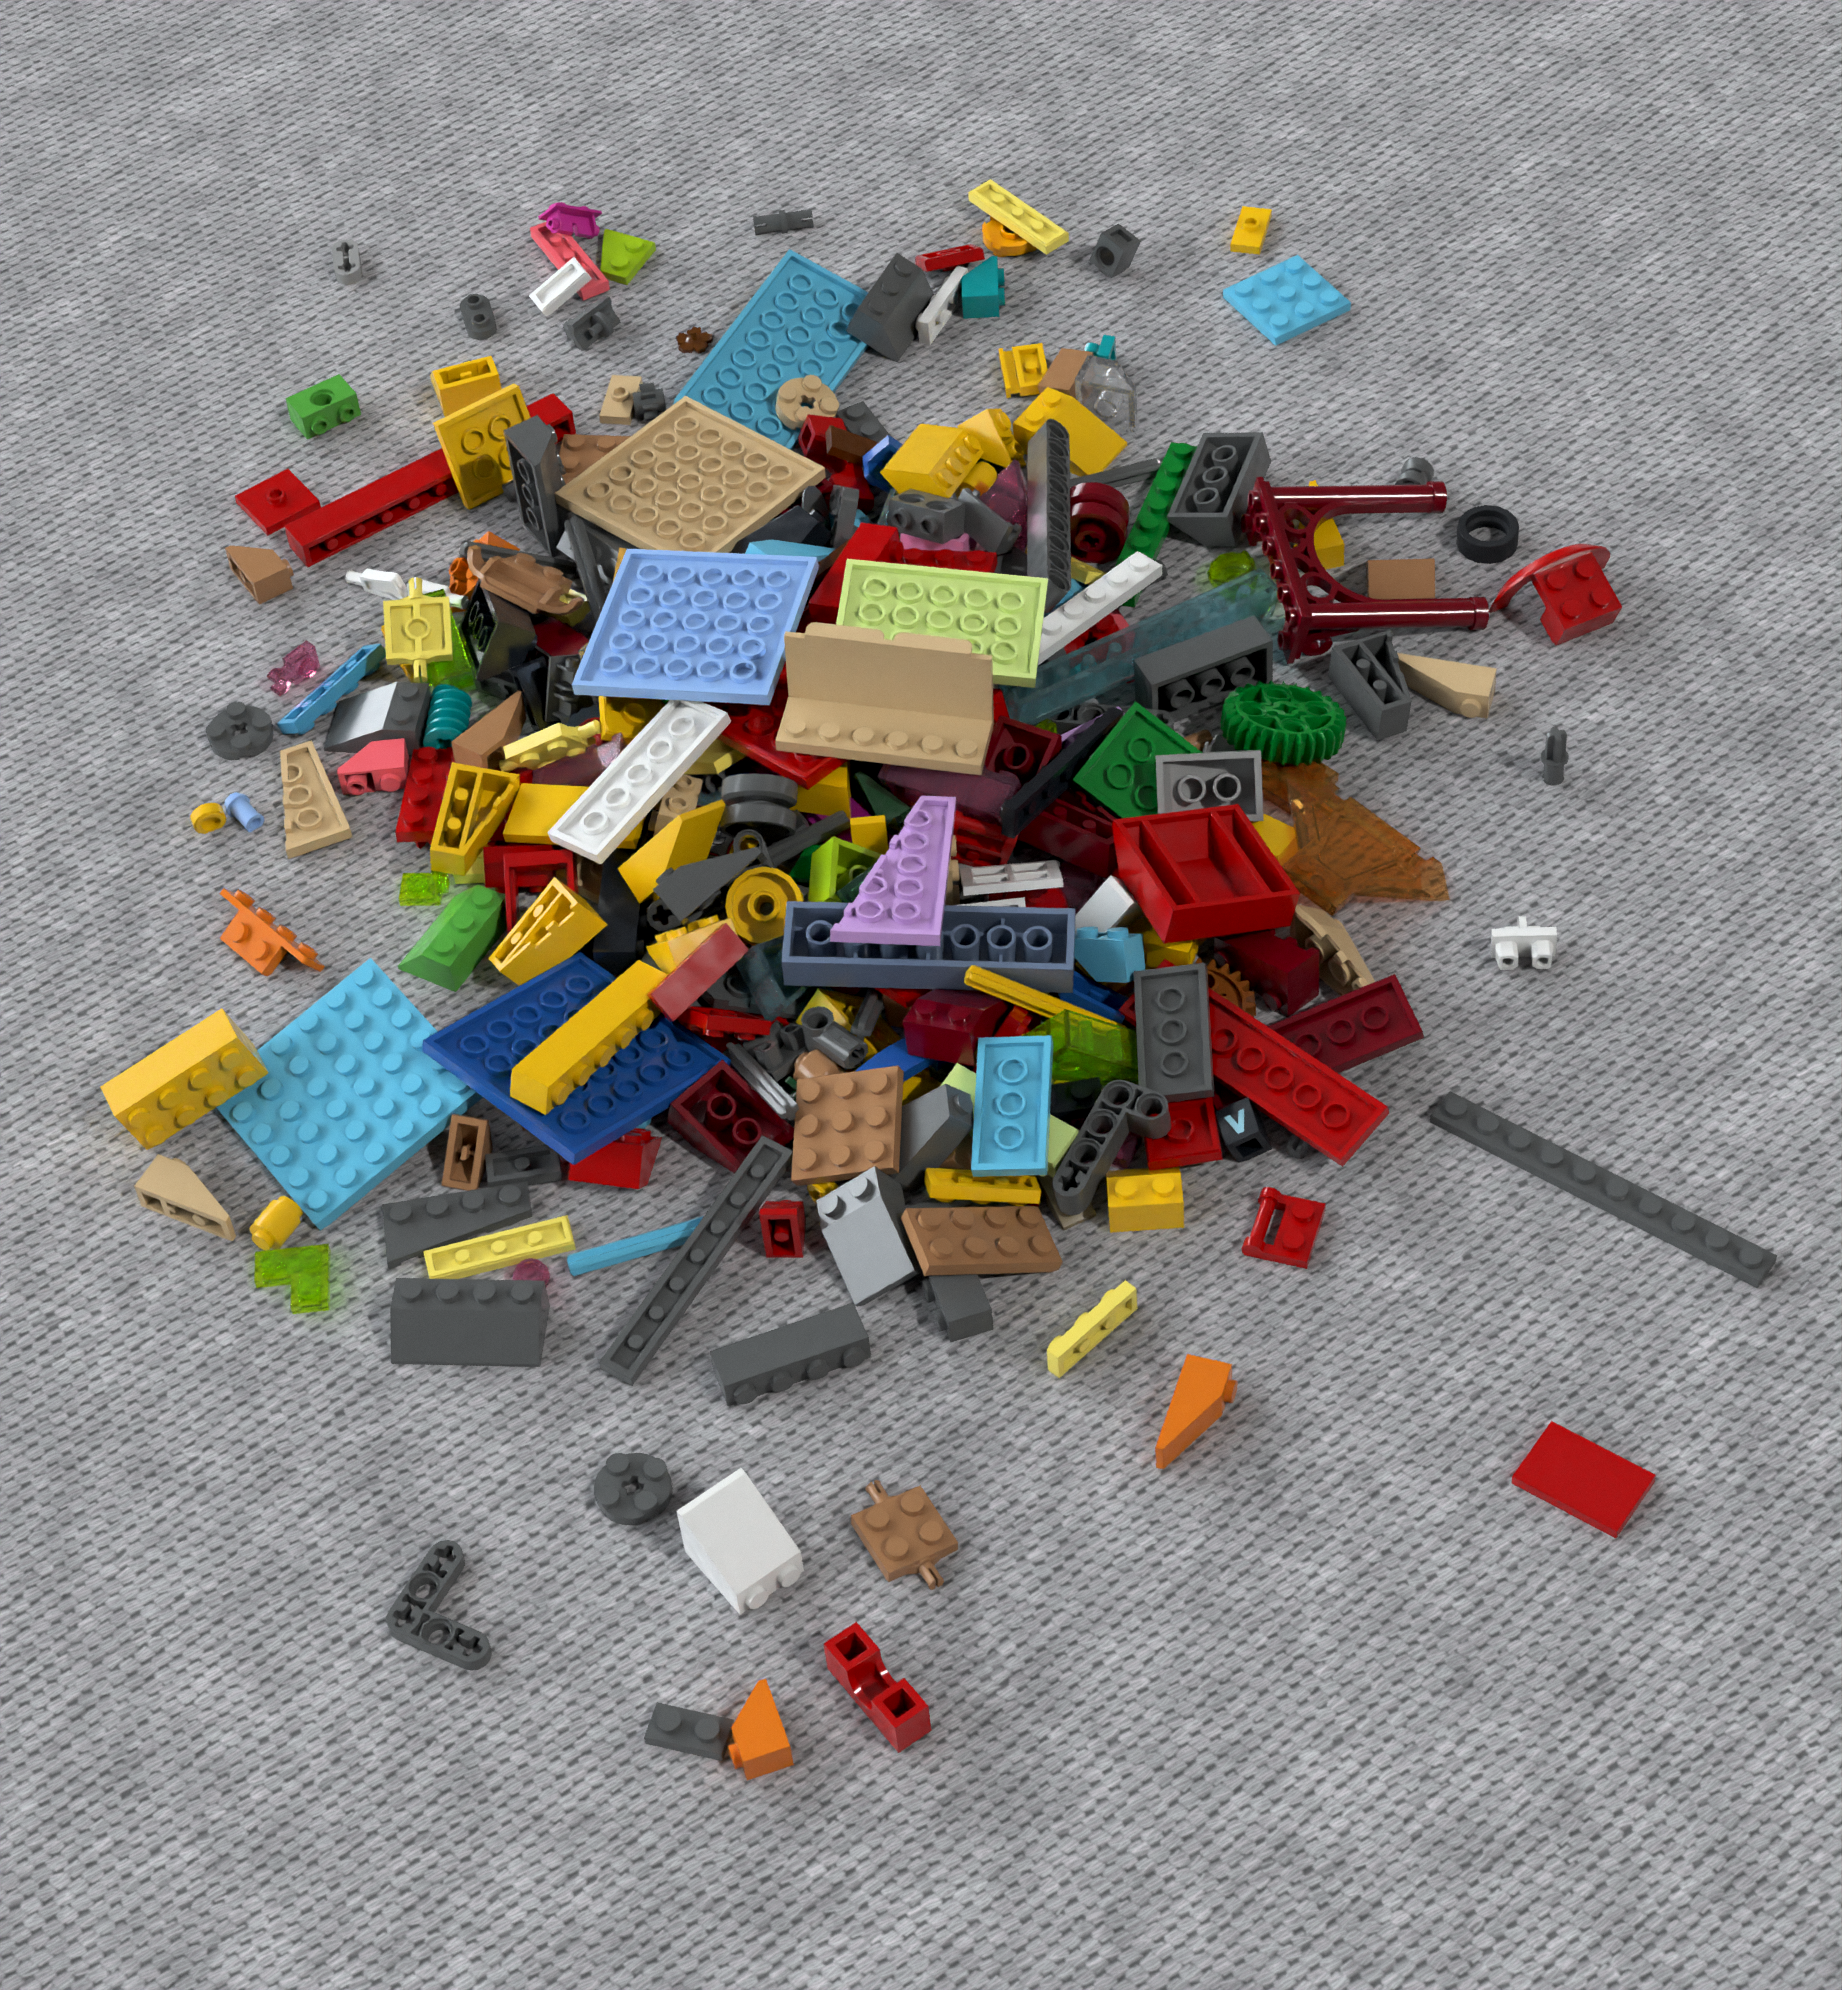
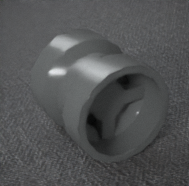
(1415, 472)

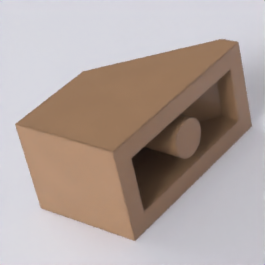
(260, 571)

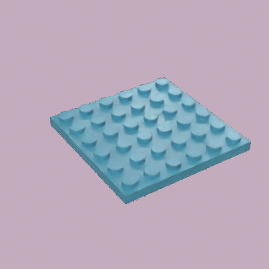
(346, 1095)

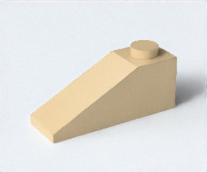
(1454, 685)
(177, 1192)

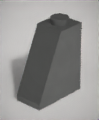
(930, 1132)

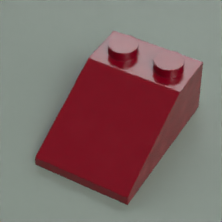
(949, 1022)
(726, 1117)

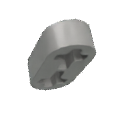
(352, 261)

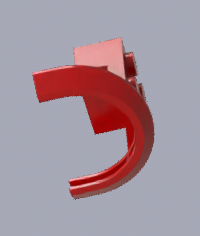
(1571, 588)

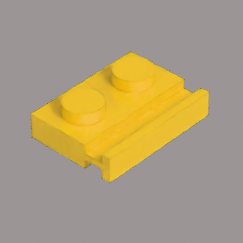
(1023, 369)

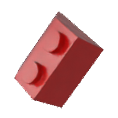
(494, 865)

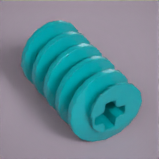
(447, 716)

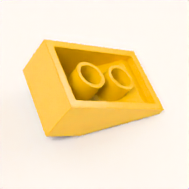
(1090, 439)
(679, 843)

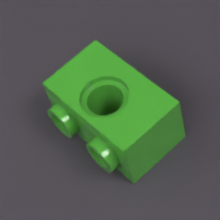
(323, 406)

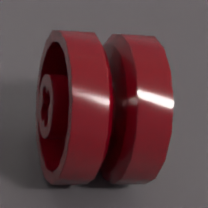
(1097, 522)

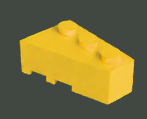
(828, 795)
(469, 815)
(547, 934)

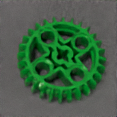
(1283, 723)

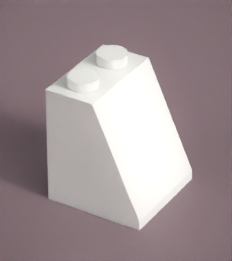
(739, 1542)

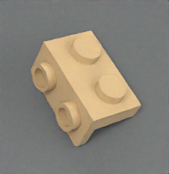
(678, 800)

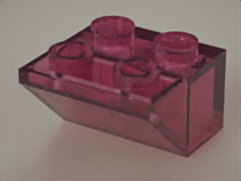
(1009, 499)

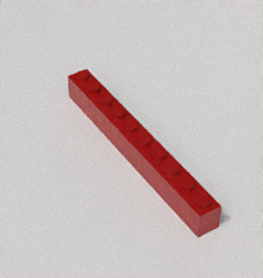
(395, 496)

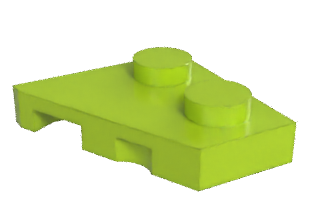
(624, 256)

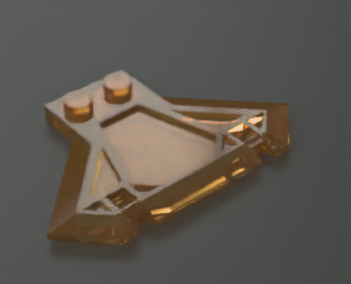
(1353, 852)

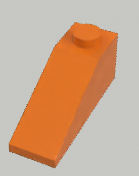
(1195, 1405)

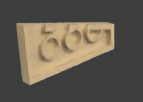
(309, 803)

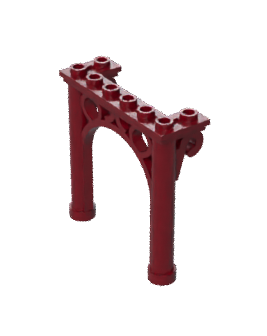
(1313, 619)

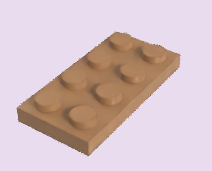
(981, 1240)

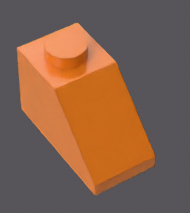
(759, 1736)

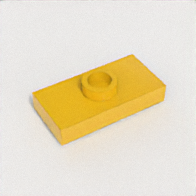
(1251, 230)

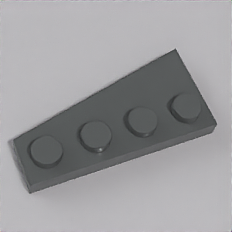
(450, 1218)

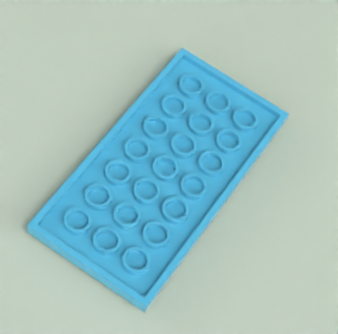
(782, 334)

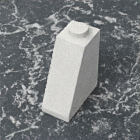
(1109, 908)

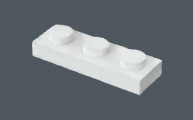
(941, 307)

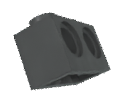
(927, 516)

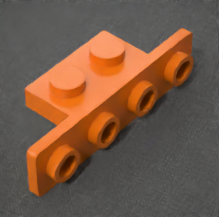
(259, 939)

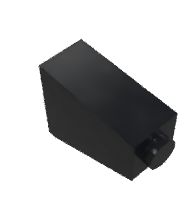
(792, 526)

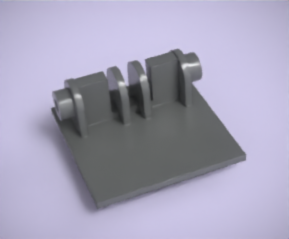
(560, 697)

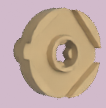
(804, 390)

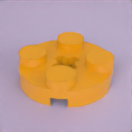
(1003, 243)

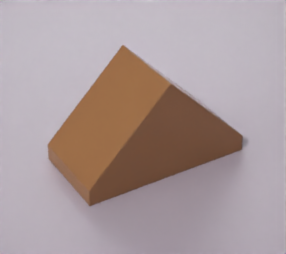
(466, 1151)

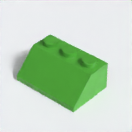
(458, 938)

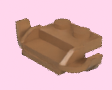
(523, 582)

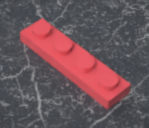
(561, 249)

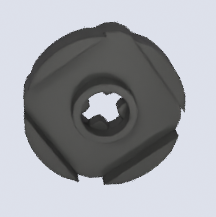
(238, 717)
(627, 1469)

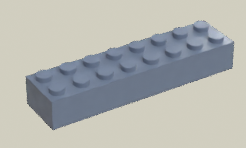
(1014, 942)

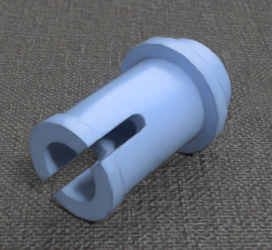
(239, 806)

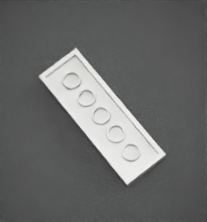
(638, 778)

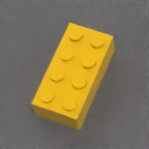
(184, 1079)

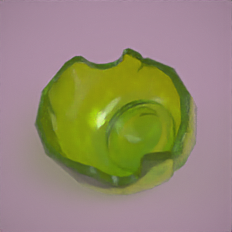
(1229, 567)

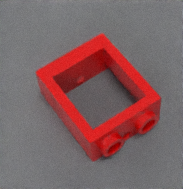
(532, 862)

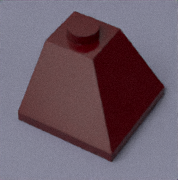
(1021, 748)

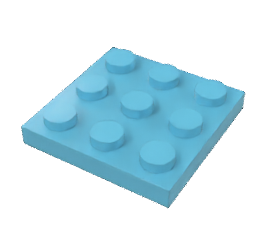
(1286, 300)

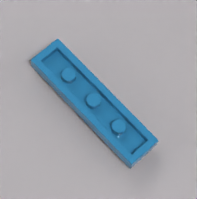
(339, 683)

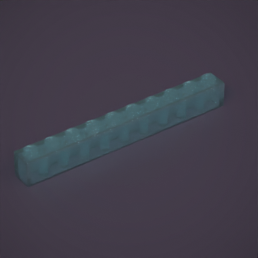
(1111, 659)

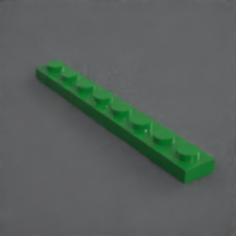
(1152, 522)

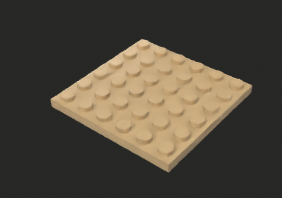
(690, 482)

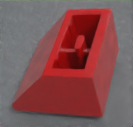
(621, 1163)

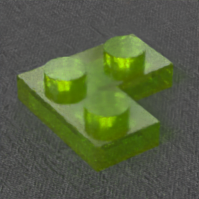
(302, 1268)

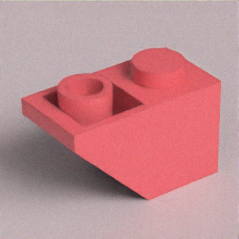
(376, 767)

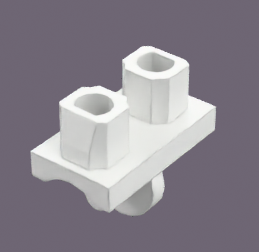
(1523, 941)

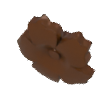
(694, 340)

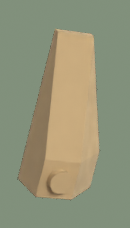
(1338, 957)

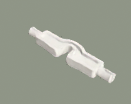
(392, 586)

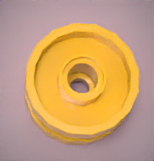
(750, 893)

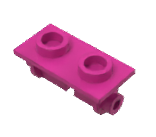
(571, 219)

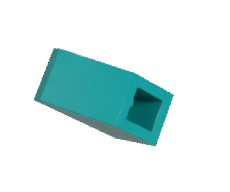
(981, 290)

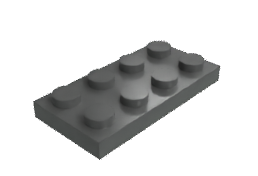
(1174, 1031)

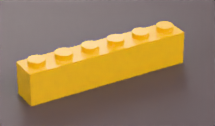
(587, 1040)

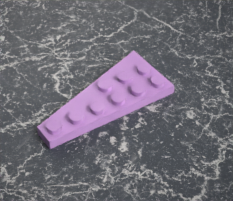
(908, 885)

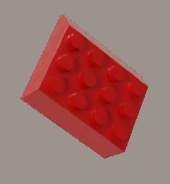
(1203, 873)

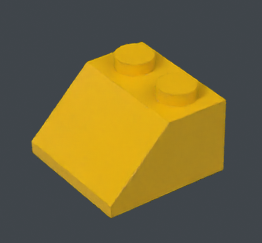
(1144, 1199)

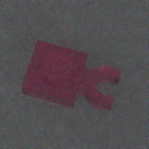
(298, 665)

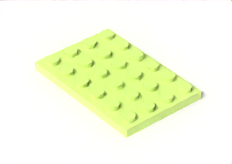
(991, 610)

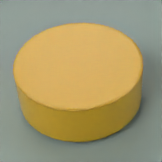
(208, 818)

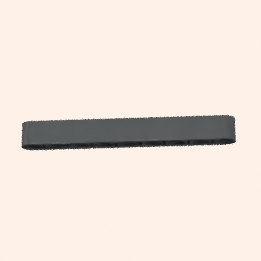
(1049, 510)

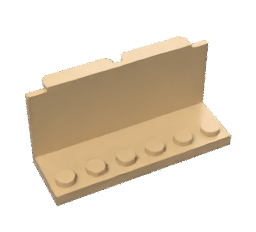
(886, 699)

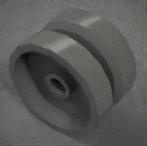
(759, 804)

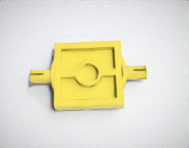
(418, 630)
(549, 746)

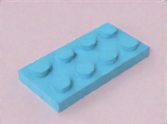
(1012, 1106)

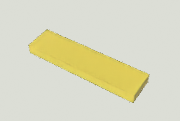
(1018, 216)
(500, 1249)

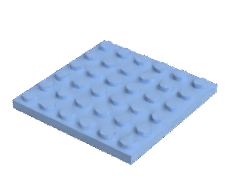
(696, 626)

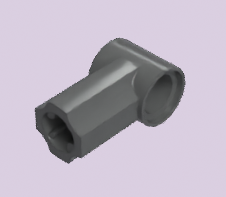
(832, 1039)

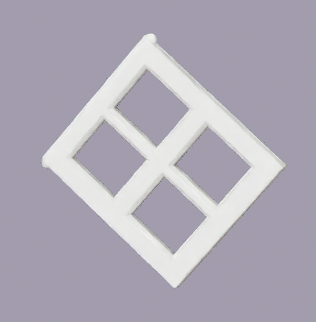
(1010, 877)

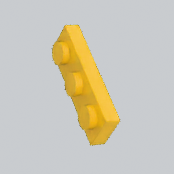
(960, 1184)

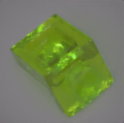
(423, 888)

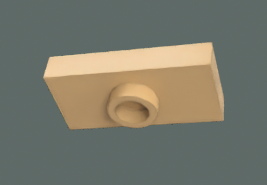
(618, 402)

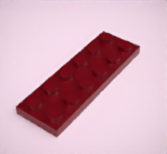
(1347, 1029)

